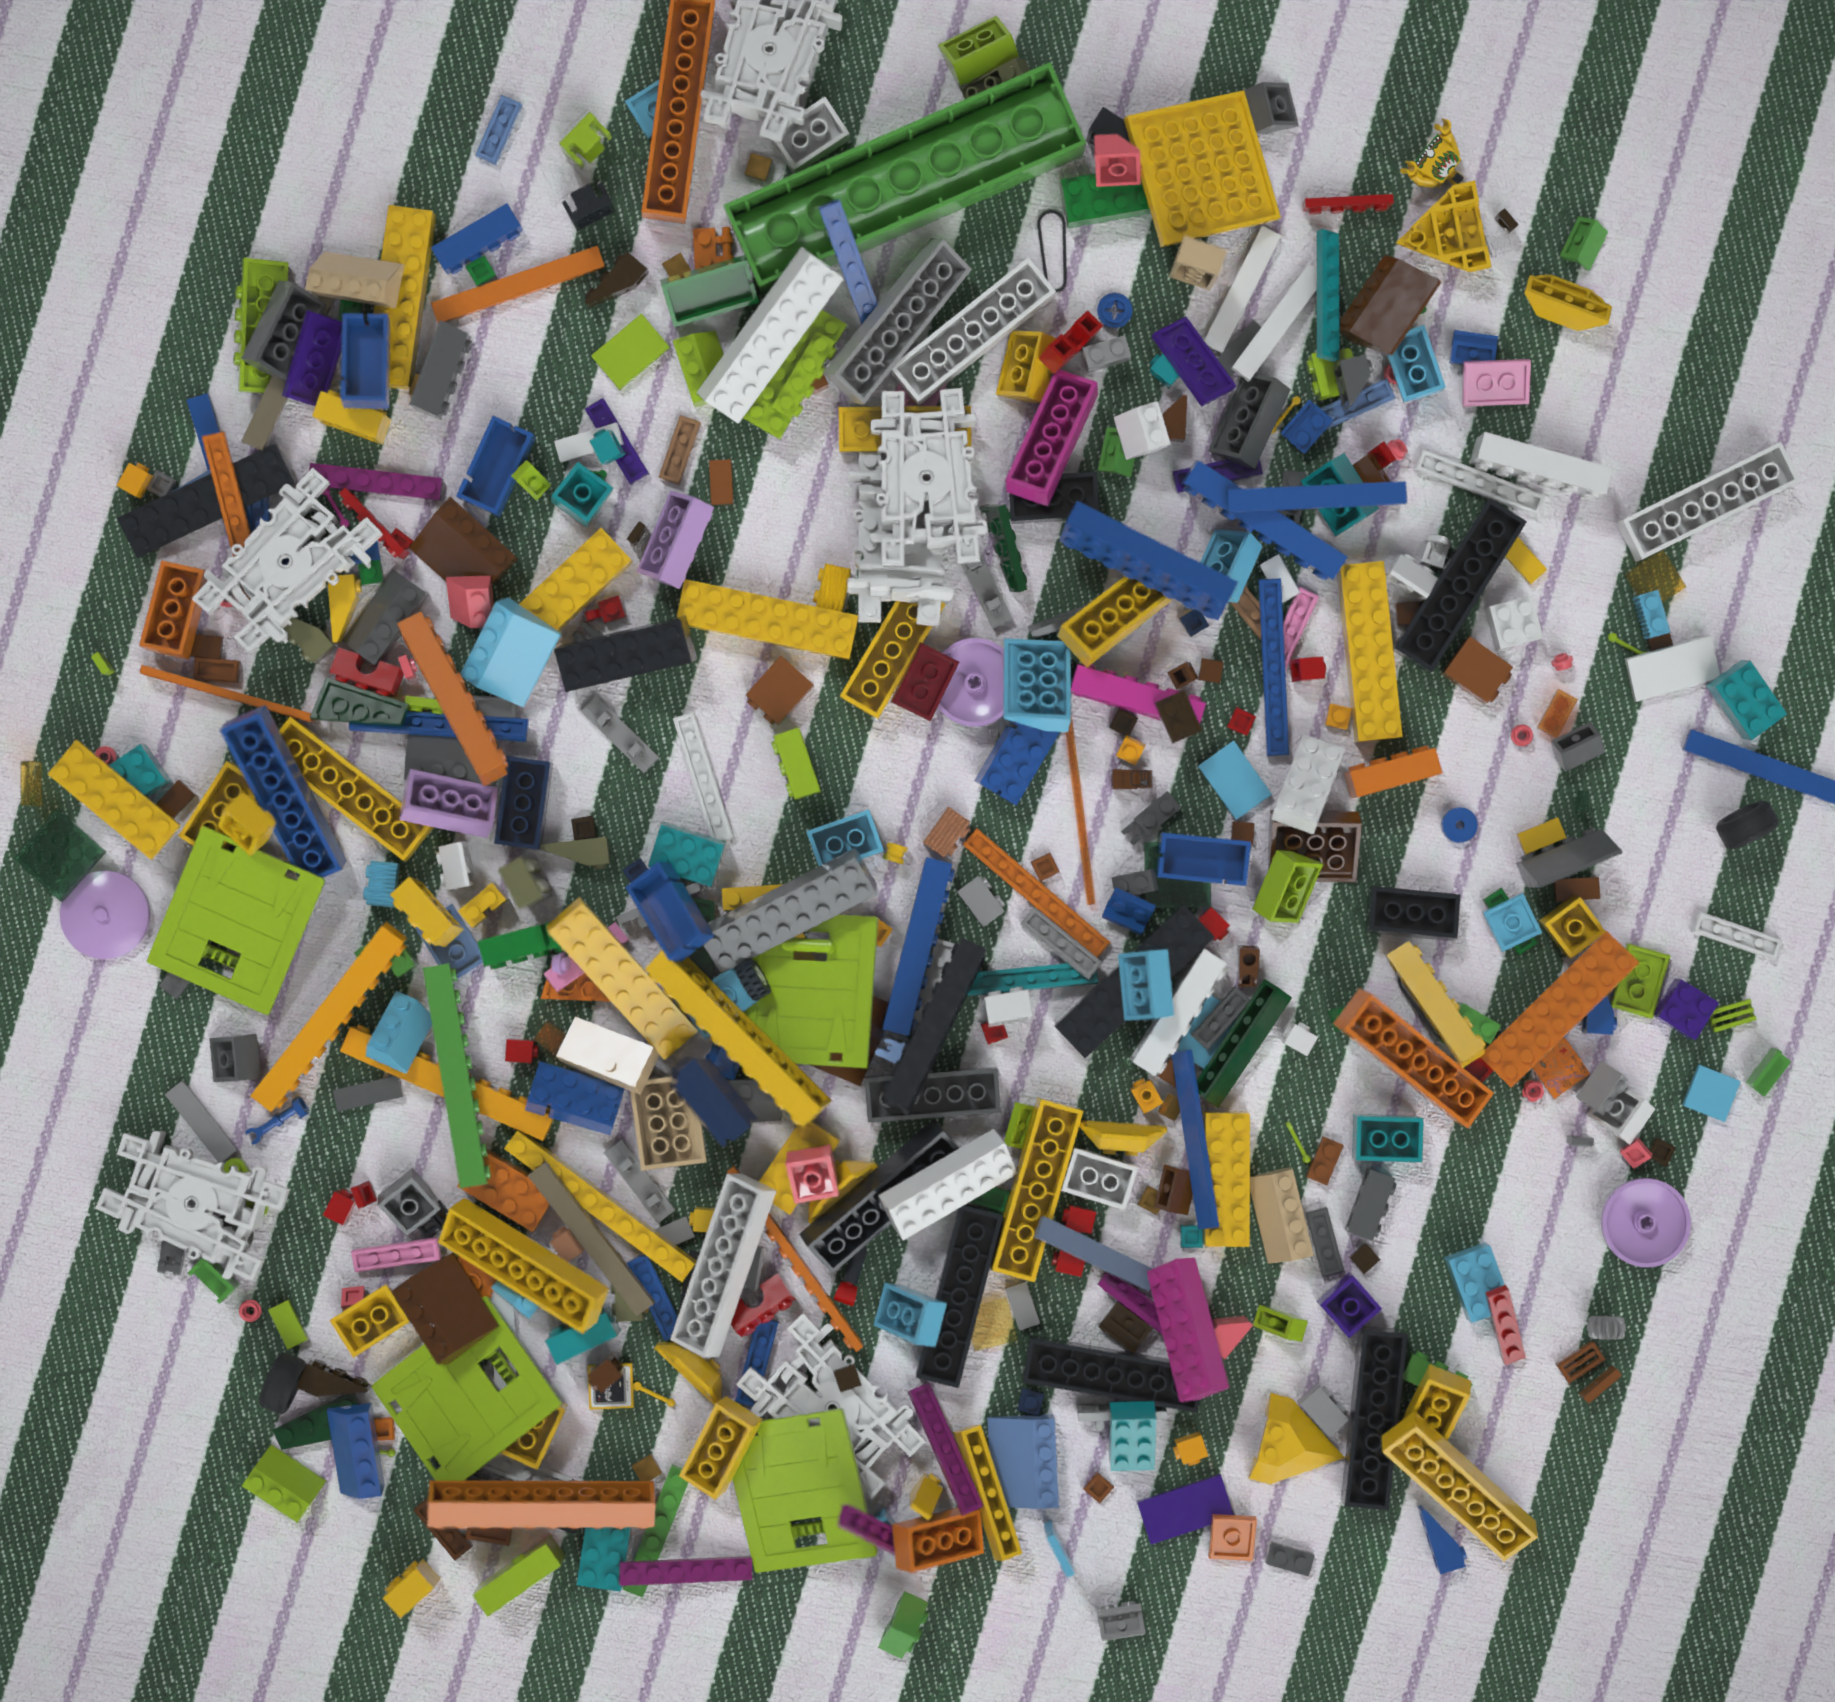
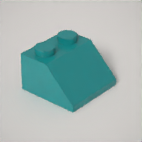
(581, 494)

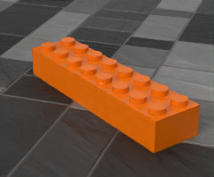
(451, 696)
(1559, 1009)
(1413, 1058)

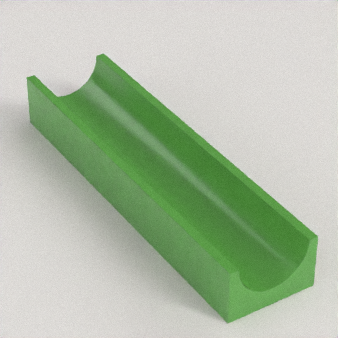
(912, 174)

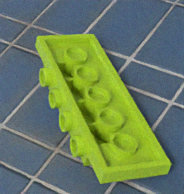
(254, 292)
(794, 379)

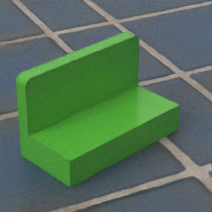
(1584, 242)
(1113, 457)
(1768, 1071)

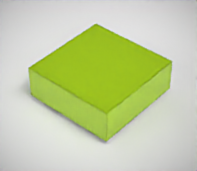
(103, 663)

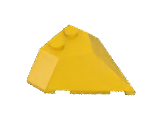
(1452, 230)
(1290, 1443)

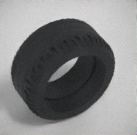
(1747, 824)
(281, 1383)

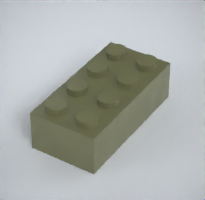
(525, 882)

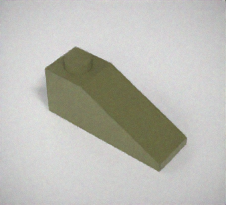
(589, 852)

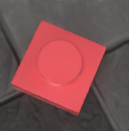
(408, 666)
(1636, 1153)
(351, 1296)

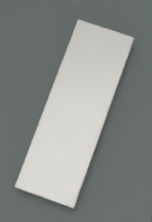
(579, 445)

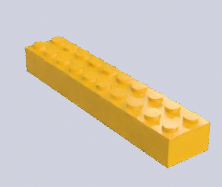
(739, 1037)

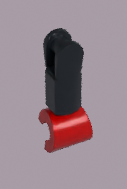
(847, 1290)

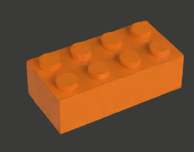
(172, 612)
(1392, 773)
(511, 1193)
(937, 1541)

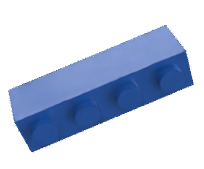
(477, 239)

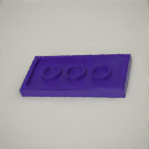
(314, 358)
(1193, 361)
(1184, 1508)

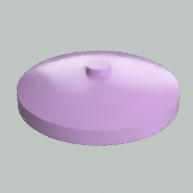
(977, 685)
(105, 915)
(1645, 1222)

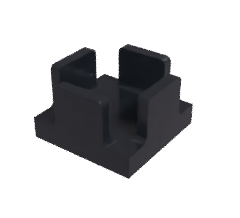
(589, 207)

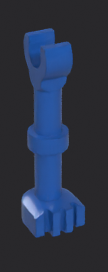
(298, 1106)

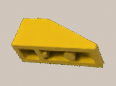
(342, 602)
(926, 1494)

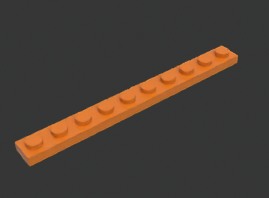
(812, 1284)

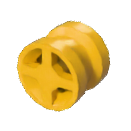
(895, 853)

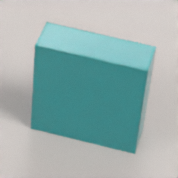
(1191, 1236)

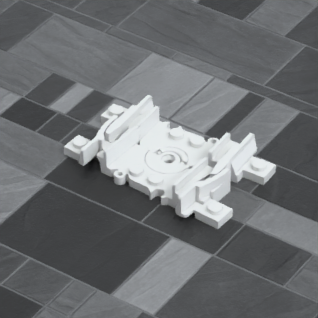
(763, 81)
(930, 446)
(894, 583)
(286, 586)
(161, 1198)
(867, 1416)

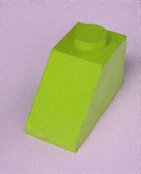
(1280, 1323)

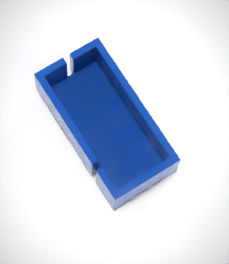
(365, 361)
(493, 464)
(1015, 761)
(1203, 859)
(669, 911)
(574, 1098)

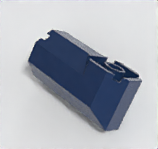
(711, 1099)

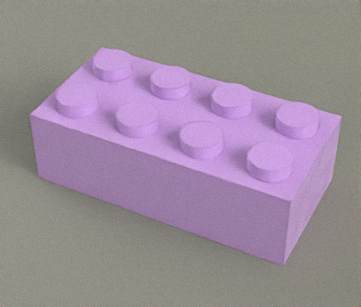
(675, 539)
(448, 803)

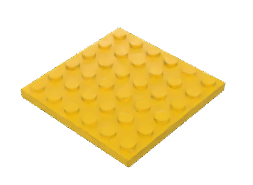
(1202, 168)

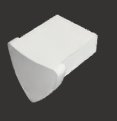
(1435, 550)

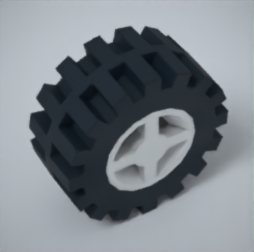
(753, 980)

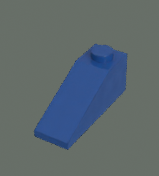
(1600, 1019)
(1444, 1549)

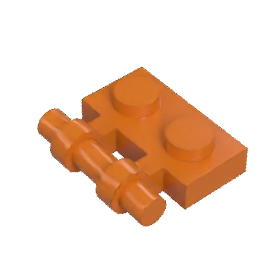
(705, 246)

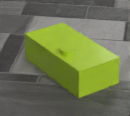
(519, 1575)

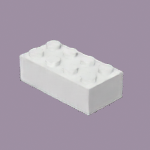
(1308, 784)

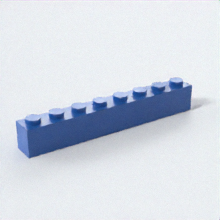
(917, 946)

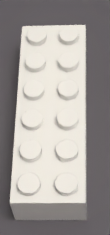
(1540, 466)
(1187, 998)
(948, 1184)

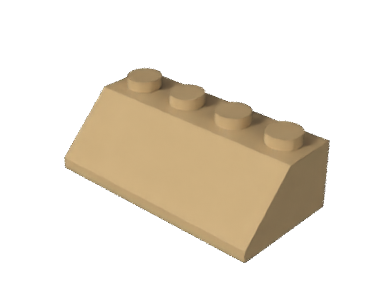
(355, 279)
(1280, 1216)

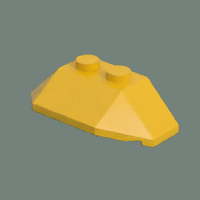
(1566, 303)
(1122, 1136)
(848, 1174)
(699, 1371)

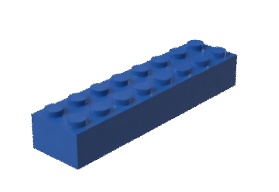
(1270, 525)
(1147, 561)
(283, 792)

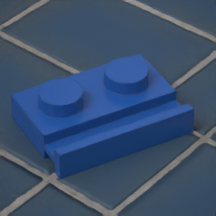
(1472, 347)
(1307, 426)

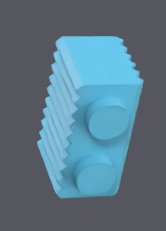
(1651, 614)
(382, 882)

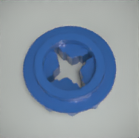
(1122, 304)

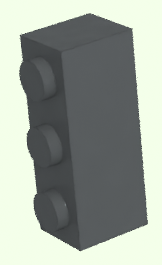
(1370, 1204)

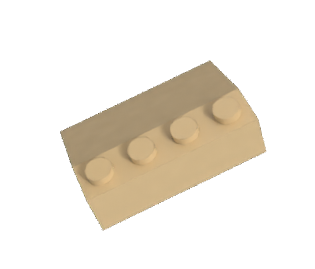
(666, 1127)

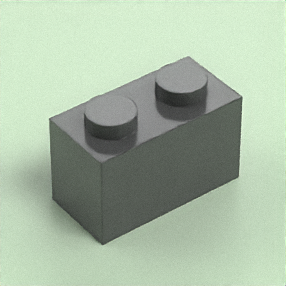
(1577, 746)

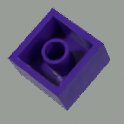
(1685, 1009)
(1349, 1305)

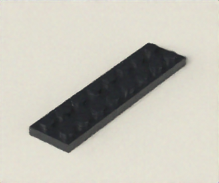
(198, 503)

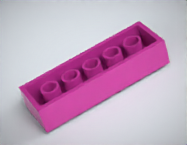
(1051, 437)
(1124, 692)
(1187, 1329)

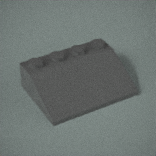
(440, 757)
(1567, 858)

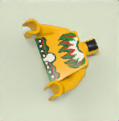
(1437, 160)

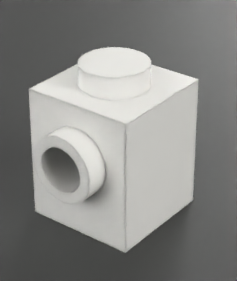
(1299, 1038)

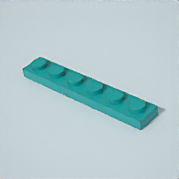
(1328, 295)
(1029, 978)

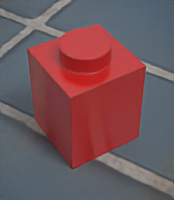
(1307, 669)
(1214, 923)
(521, 1050)
(340, 1206)

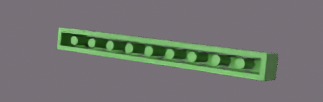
(455, 1075)

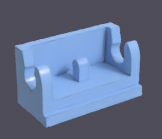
(895, 1051)

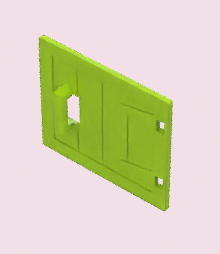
(240, 905)
(821, 1004)
(458, 1410)
(798, 1475)

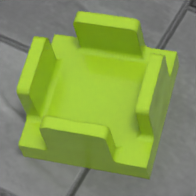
(584, 140)

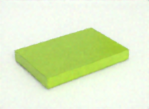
(630, 351)
(1641, 988)

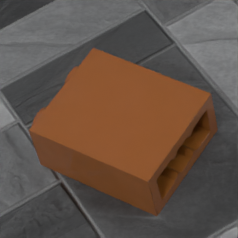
(1477, 670)
(779, 691)

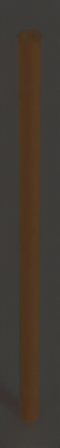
(1080, 817)

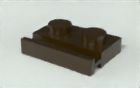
(1178, 716)
(1125, 1326)

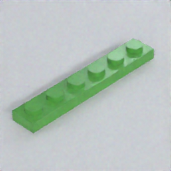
(664, 1515)

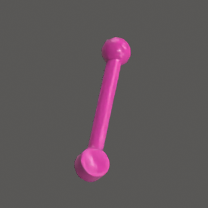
(345, 522)

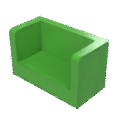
(211, 1276)

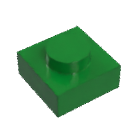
(480, 270)
(372, 575)

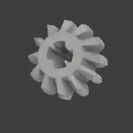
(1606, 1327)

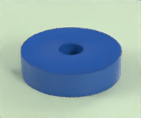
(1449, 827)

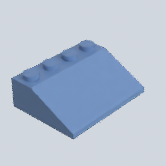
(1025, 1459)

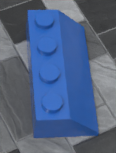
(356, 1451)

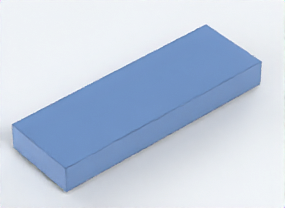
(498, 130)

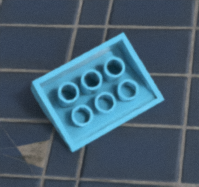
(510, 652)
(1037, 684)

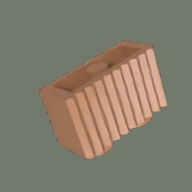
(946, 832)
(566, 1244)

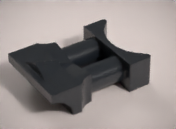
(438, 1220)

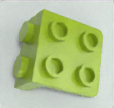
(1323, 375)

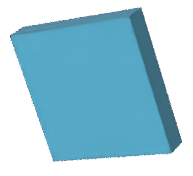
(643, 107)
(1512, 922)
(1711, 1093)

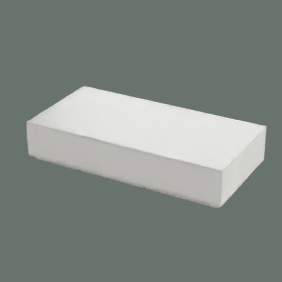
(1276, 568)

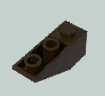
(622, 279)
(324, 1381)

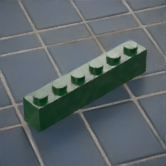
(1242, 1042)

